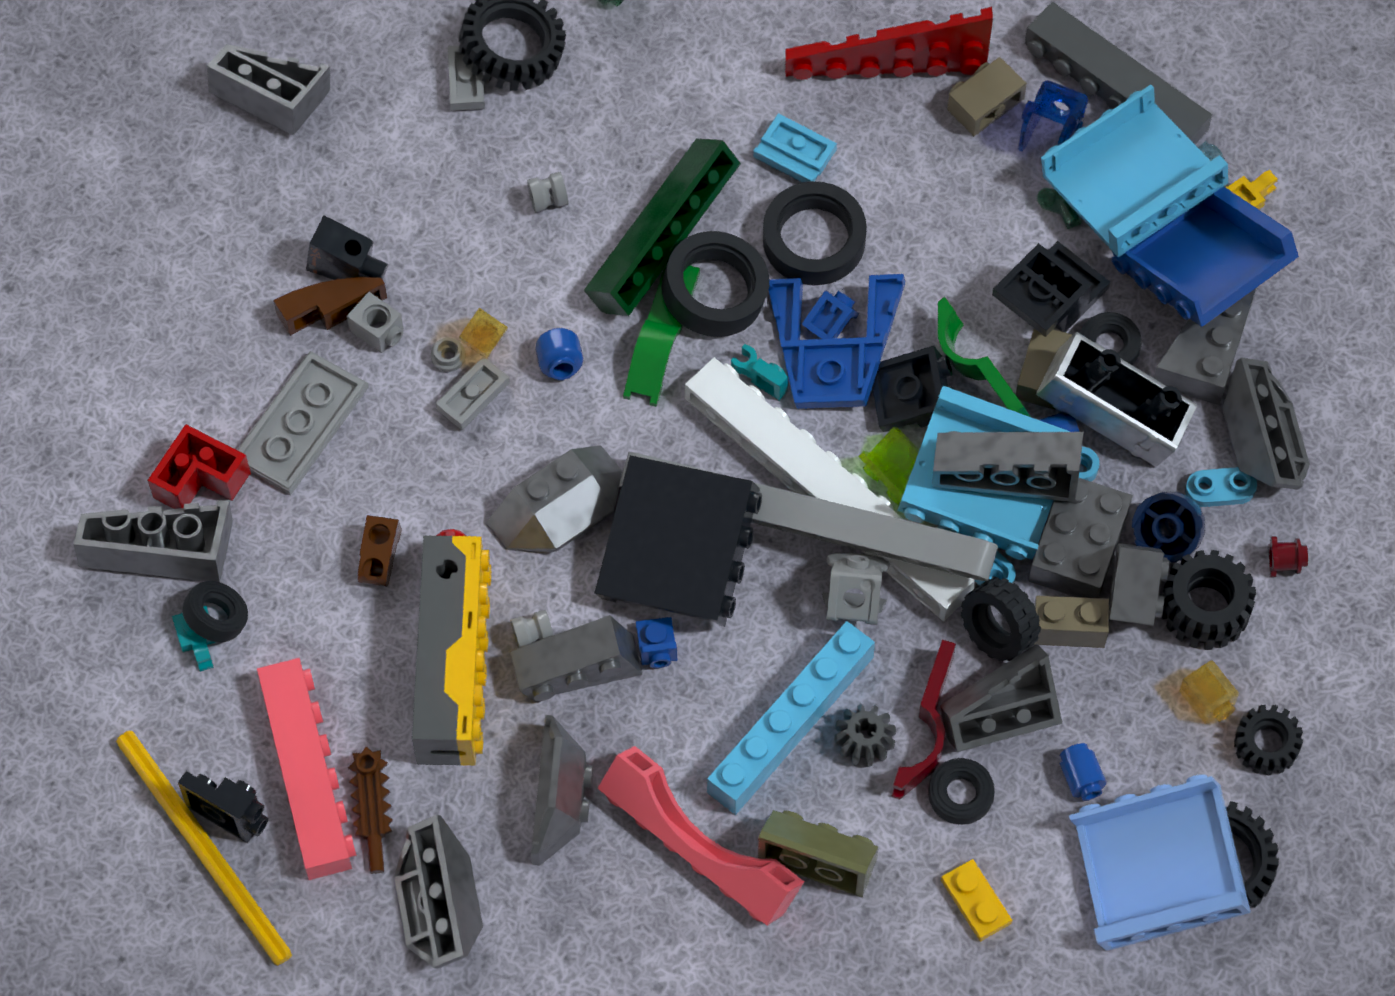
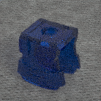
(1045, 107)

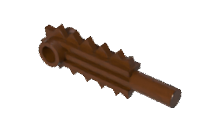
(371, 808)

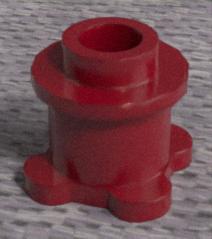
(1286, 556)

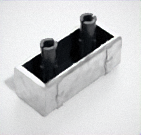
(1116, 399)

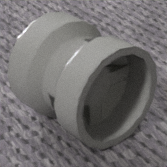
(540, 194)
(531, 630)

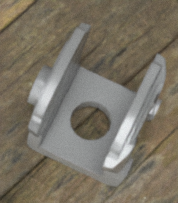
(857, 572)

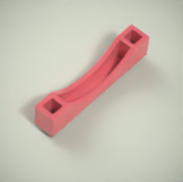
(643, 792)

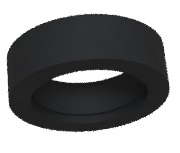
(814, 196)
(720, 247)

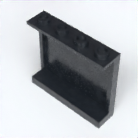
(678, 540)

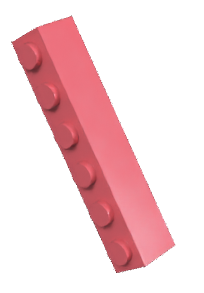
(305, 769)

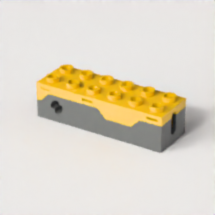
(451, 649)

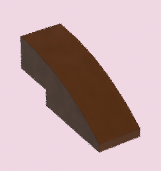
(325, 301)

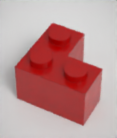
(197, 462)

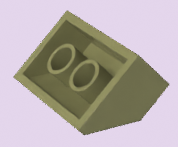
(818, 852)

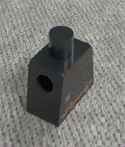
(342, 253)

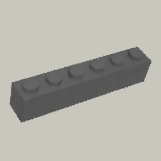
(1106, 69)

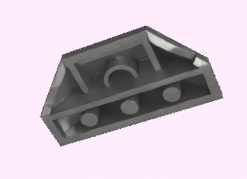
(1264, 426)
(558, 502)
(559, 792)
(437, 894)

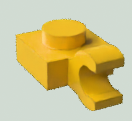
(1254, 191)

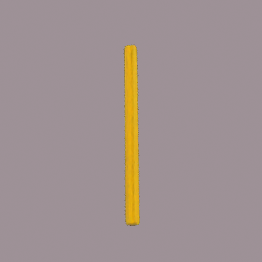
(204, 848)

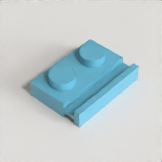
(794, 149)

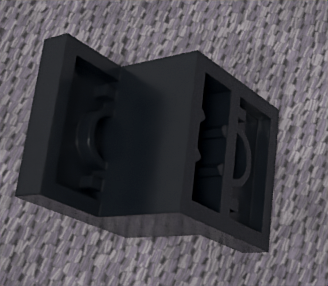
(1051, 288)

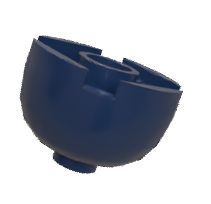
(1154, 524)

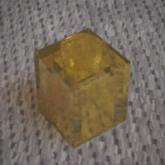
(483, 333)
(1209, 693)

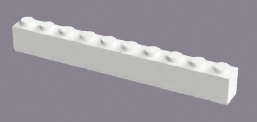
(809, 470)

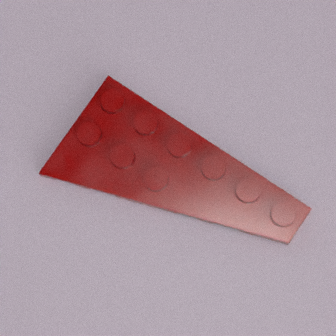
(899, 50)

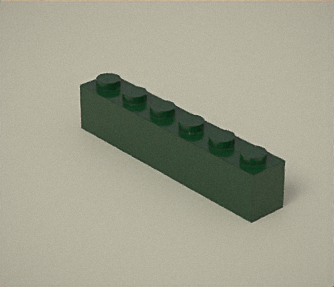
(662, 226)

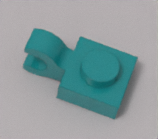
(766, 376)
(191, 641)

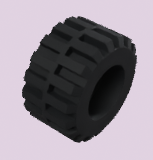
(1204, 625)

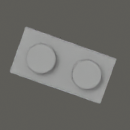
(465, 87)
(472, 393)

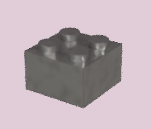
(1136, 584)

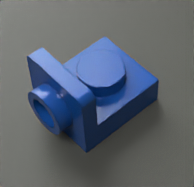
(830, 315)
(656, 642)

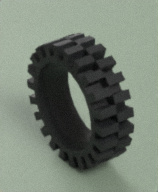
(513, 71)
(1261, 848)

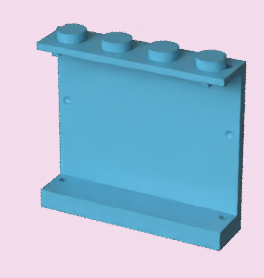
(1131, 172)
(1005, 520)

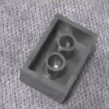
(1081, 540)

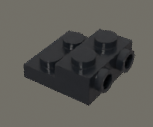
(909, 387)
(229, 806)

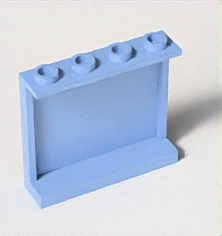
(1160, 862)

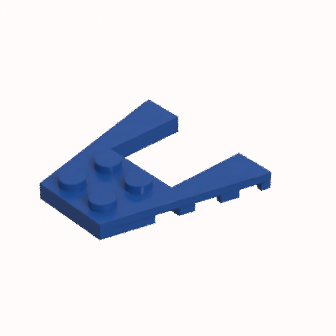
(837, 369)

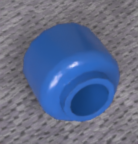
(559, 353)

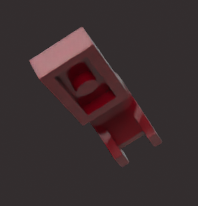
(909, 777)

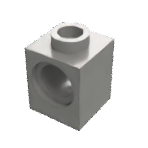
(373, 310)

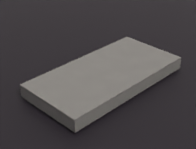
(301, 422)

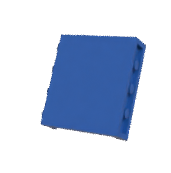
(1210, 256)

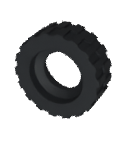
(1015, 608)

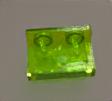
(891, 462)

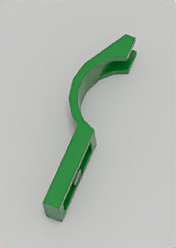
(655, 344)
(978, 369)

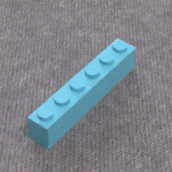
(790, 718)

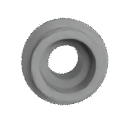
(448, 345)

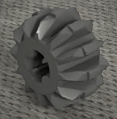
(854, 741)

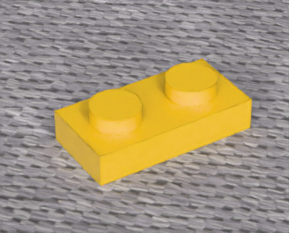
(976, 900)

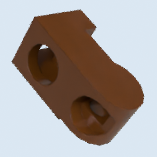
(378, 550)

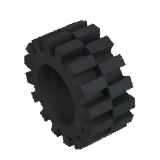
(1273, 720)

